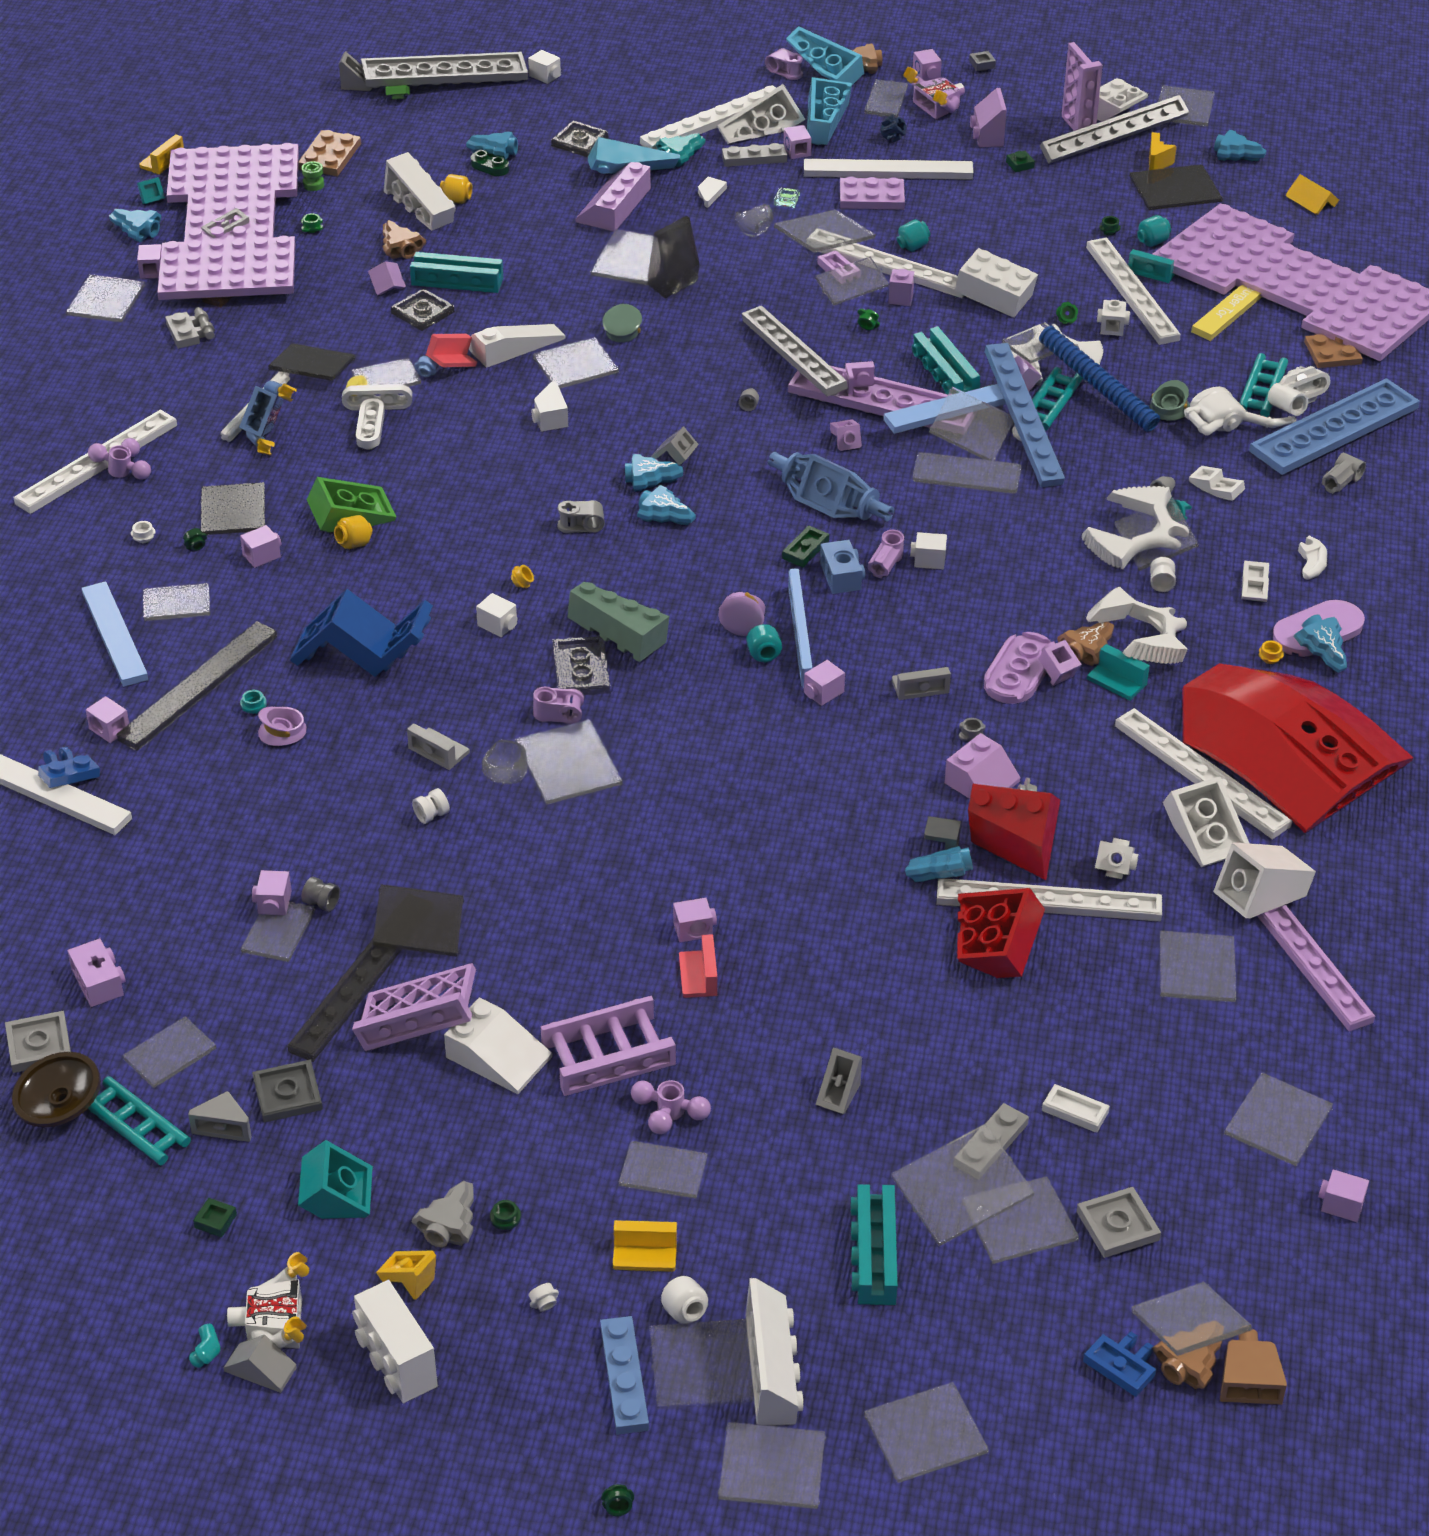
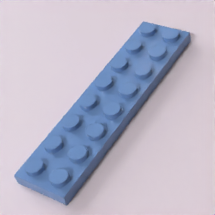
(1334, 426)

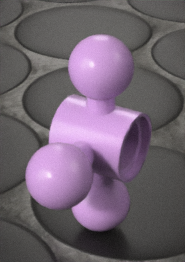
(120, 459)
(669, 1104)

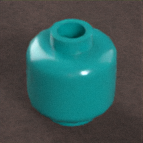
(1154, 230)
(913, 235)
(764, 643)

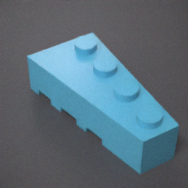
(826, 107)

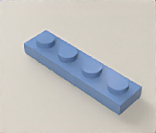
(624, 1375)

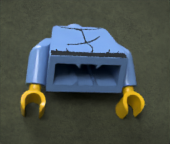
(263, 412)

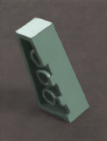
(618, 619)

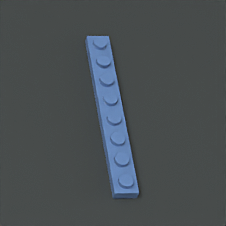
(1024, 415)

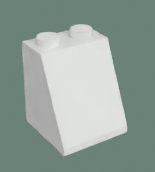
(1262, 878)

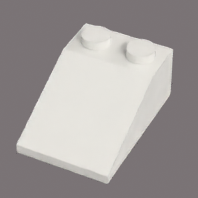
(1205, 820)
(496, 1047)

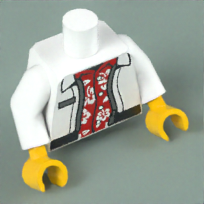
(275, 1307)

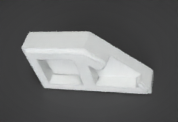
(711, 189)

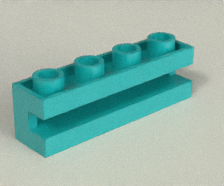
(456, 272)
(945, 361)
(875, 1247)

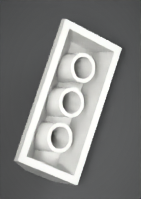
(772, 1356)

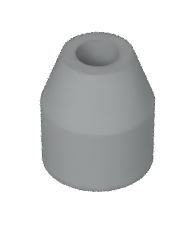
(749, 399)
(1164, 481)

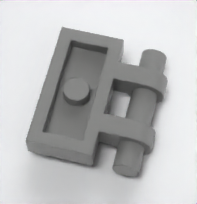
(186, 329)

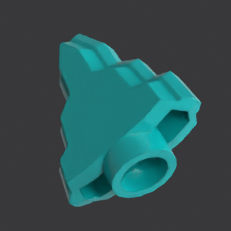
(685, 146)

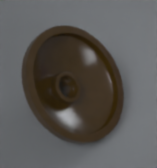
(56, 1089)

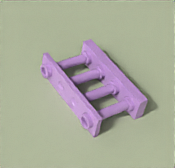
(614, 1066)

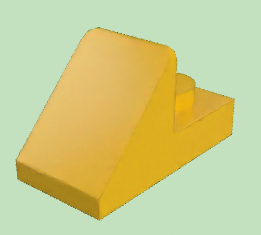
(1160, 154)
(411, 1268)

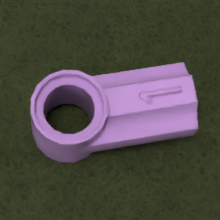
(887, 554)

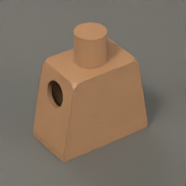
(1252, 1372)

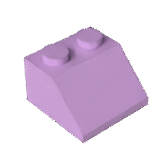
(989, 120)
(980, 763)

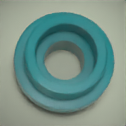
(253, 701)

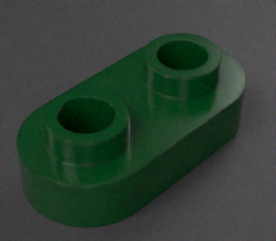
(489, 163)

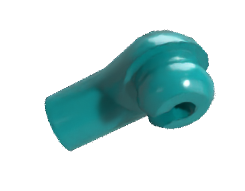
(207, 1349)

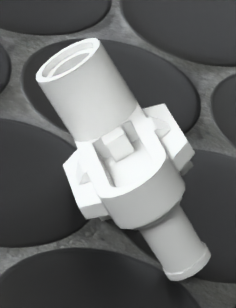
(1298, 389)

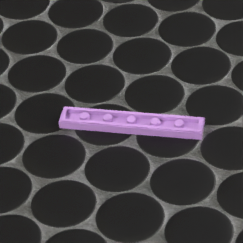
(1317, 968)

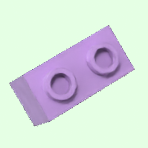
(96, 972)

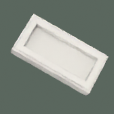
(1075, 1108)

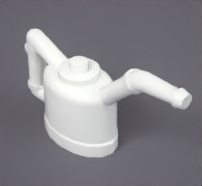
(1219, 411)

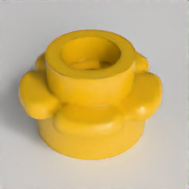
(522, 576)
(1271, 652)

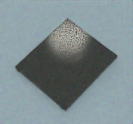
(311, 362)
(232, 508)
(418, 920)

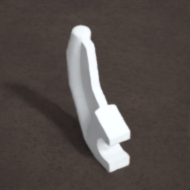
(1316, 557)

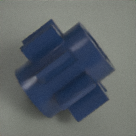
(893, 128)

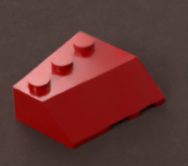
(1014, 825)
(998, 930)

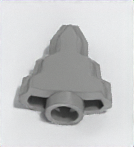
(448, 1217)

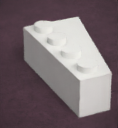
(417, 191)

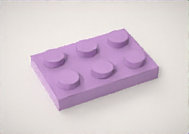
(872, 193)

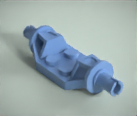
(829, 487)

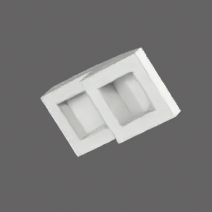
(1213, 482)
(1255, 581)

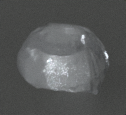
(755, 221)
(505, 762)

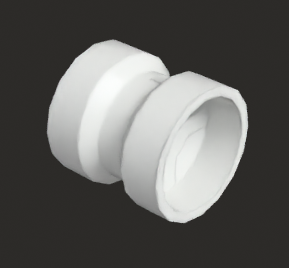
(1162, 574)
(430, 806)

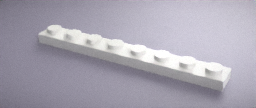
(704, 120)

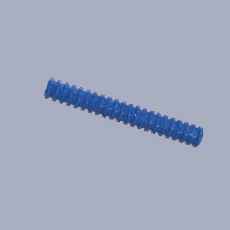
(1099, 378)

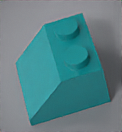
(335, 1183)

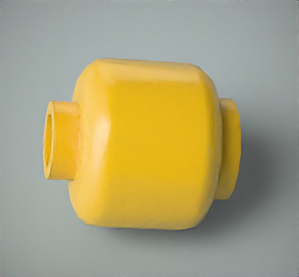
(457, 188)
(353, 532)

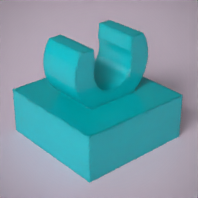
(150, 190)

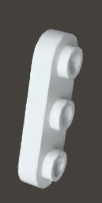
(388, 396)
(370, 423)

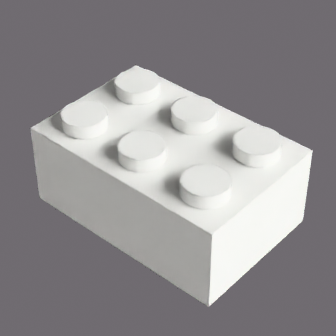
(996, 282)
(395, 1342)

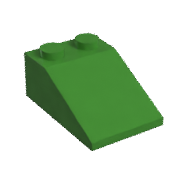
(340, 499)

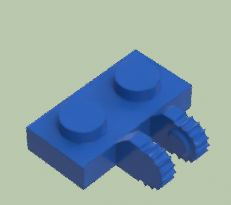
(67, 770)
(1120, 1364)

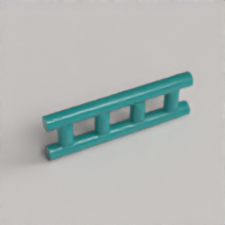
(1255, 375)
(1062, 395)
(135, 1135)

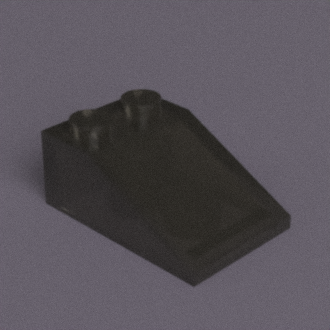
(673, 258)

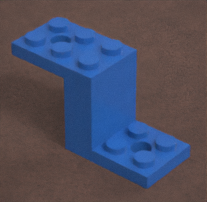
(362, 633)

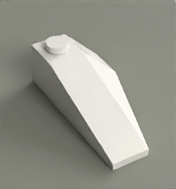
(507, 342)

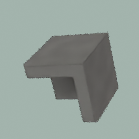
(943, 830)

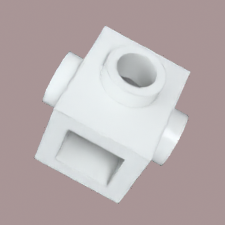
(1113, 317)
(1105, 858)

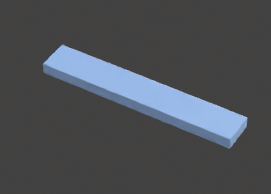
(926, 413)
(799, 623)
(114, 634)

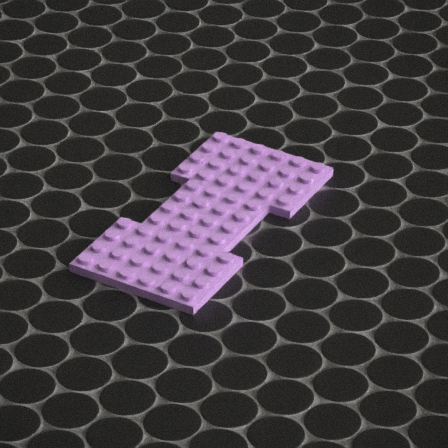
(248, 256)
(1364, 309)

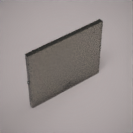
(1175, 187)

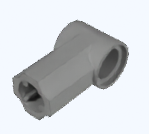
(1344, 470)

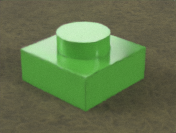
(397, 92)

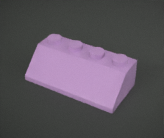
(617, 197)

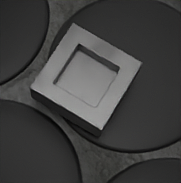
(982, 61)

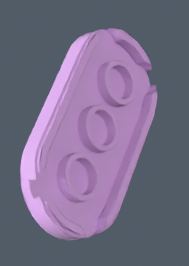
(1348, 615)
(1016, 669)

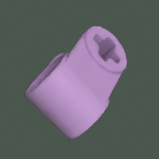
(785, 64)
(555, 705)

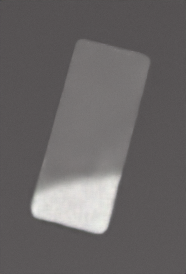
(967, 472)

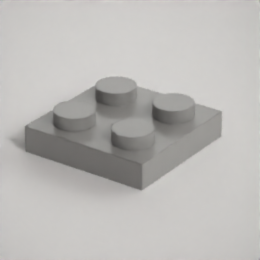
(36, 1038)
(1118, 1222)

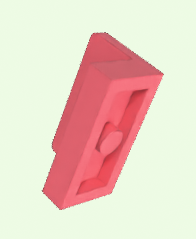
(450, 350)
(699, 970)

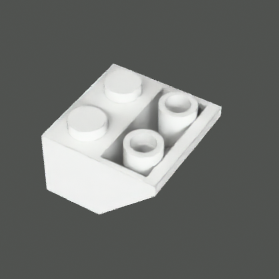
(1117, 97)

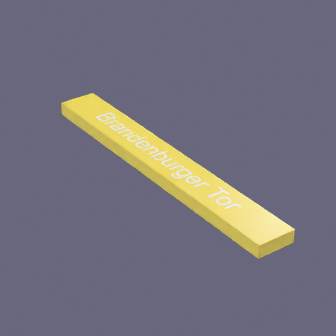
(1225, 312)

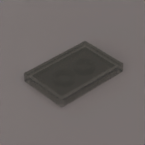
(581, 665)

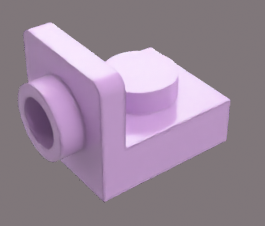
(858, 375)
(847, 434)

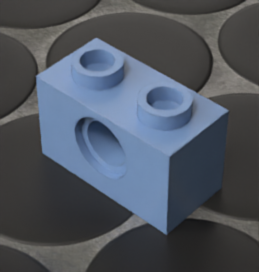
(841, 566)

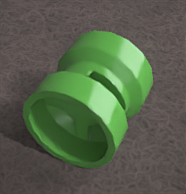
(312, 176)

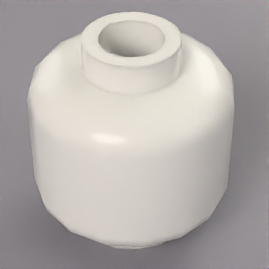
(684, 1299)

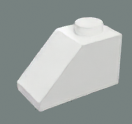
(550, 409)

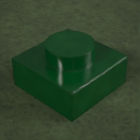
(1020, 161)
(215, 1217)

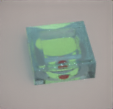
(786, 197)

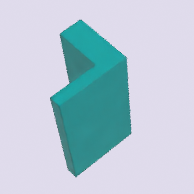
(1151, 266)
(1119, 673)

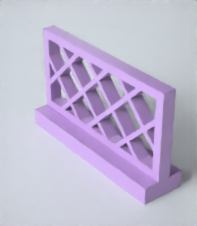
(1081, 89)
(423, 1017)

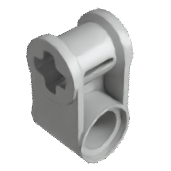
(582, 516)

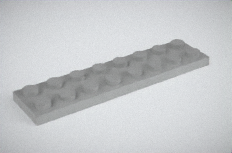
(444, 69)

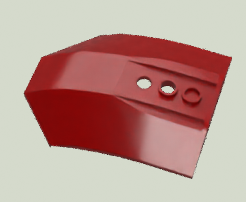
(1255, 729)

